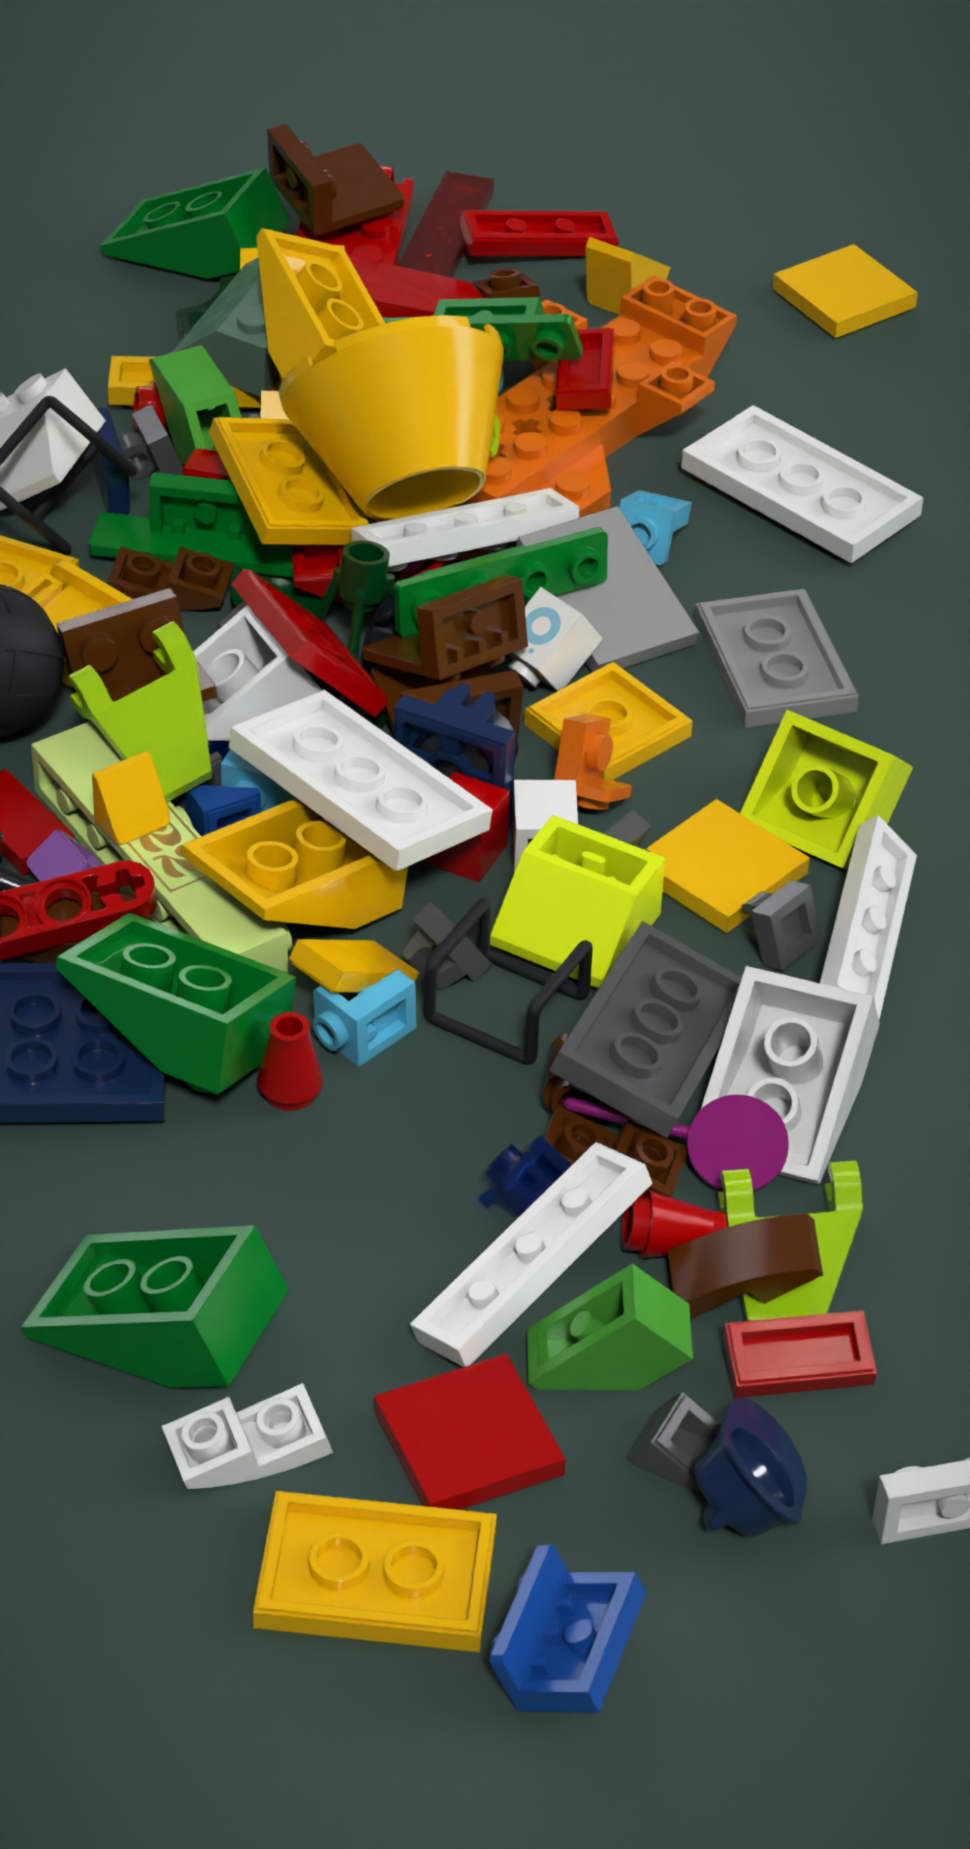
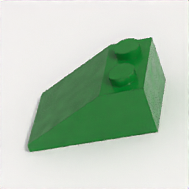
(200, 225)
(180, 999)
(163, 1303)

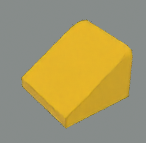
(129, 799)

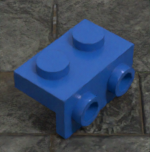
(564, 1635)

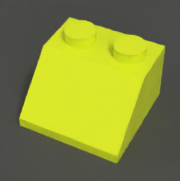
(822, 787)

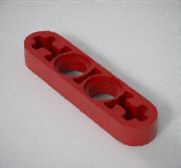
(31, 902)

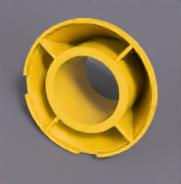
(402, 412)

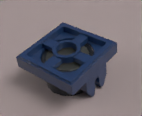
(460, 736)

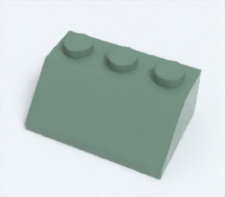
(236, 334)

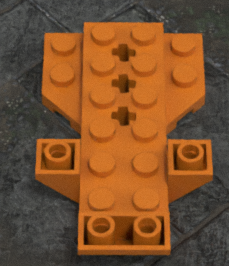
(661, 369)

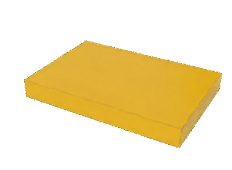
(284, 483)
(376, 1571)

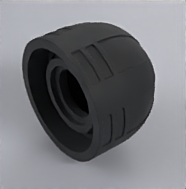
(29, 661)

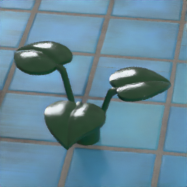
(361, 584)

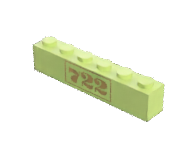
(185, 895)

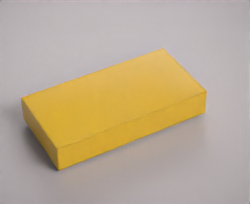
(347, 964)

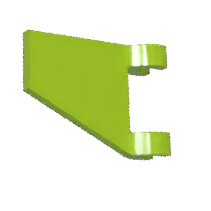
(158, 718)
(834, 1235)

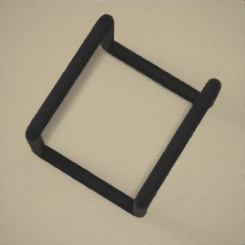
(97, 444)
(482, 912)

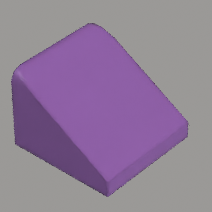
(60, 856)

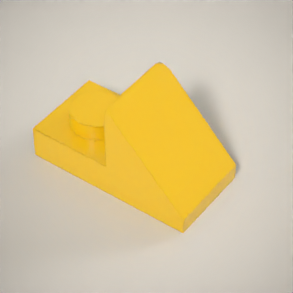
(615, 272)

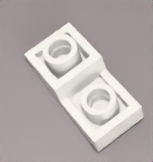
(235, 1447)

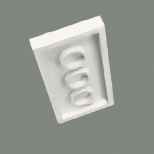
(802, 483)
(360, 779)

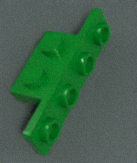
(521, 324)
(196, 516)
(555, 565)

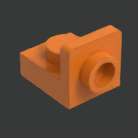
(583, 756)

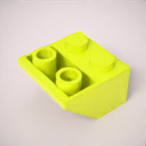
(574, 890)

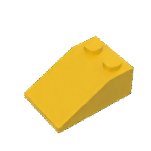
(309, 298)
(298, 869)

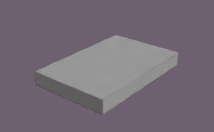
(634, 605)
(775, 657)

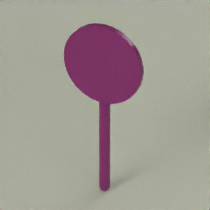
(723, 1136)

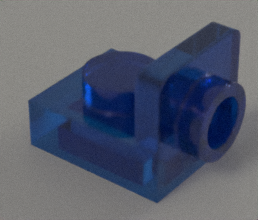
(523, 1175)

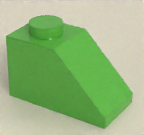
(611, 1337)

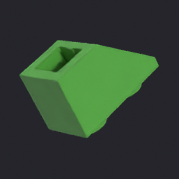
(191, 396)

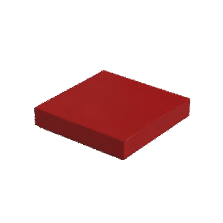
(469, 1435)

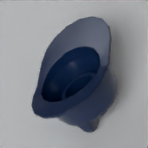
(751, 1473)

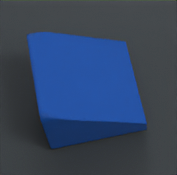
(220, 806)

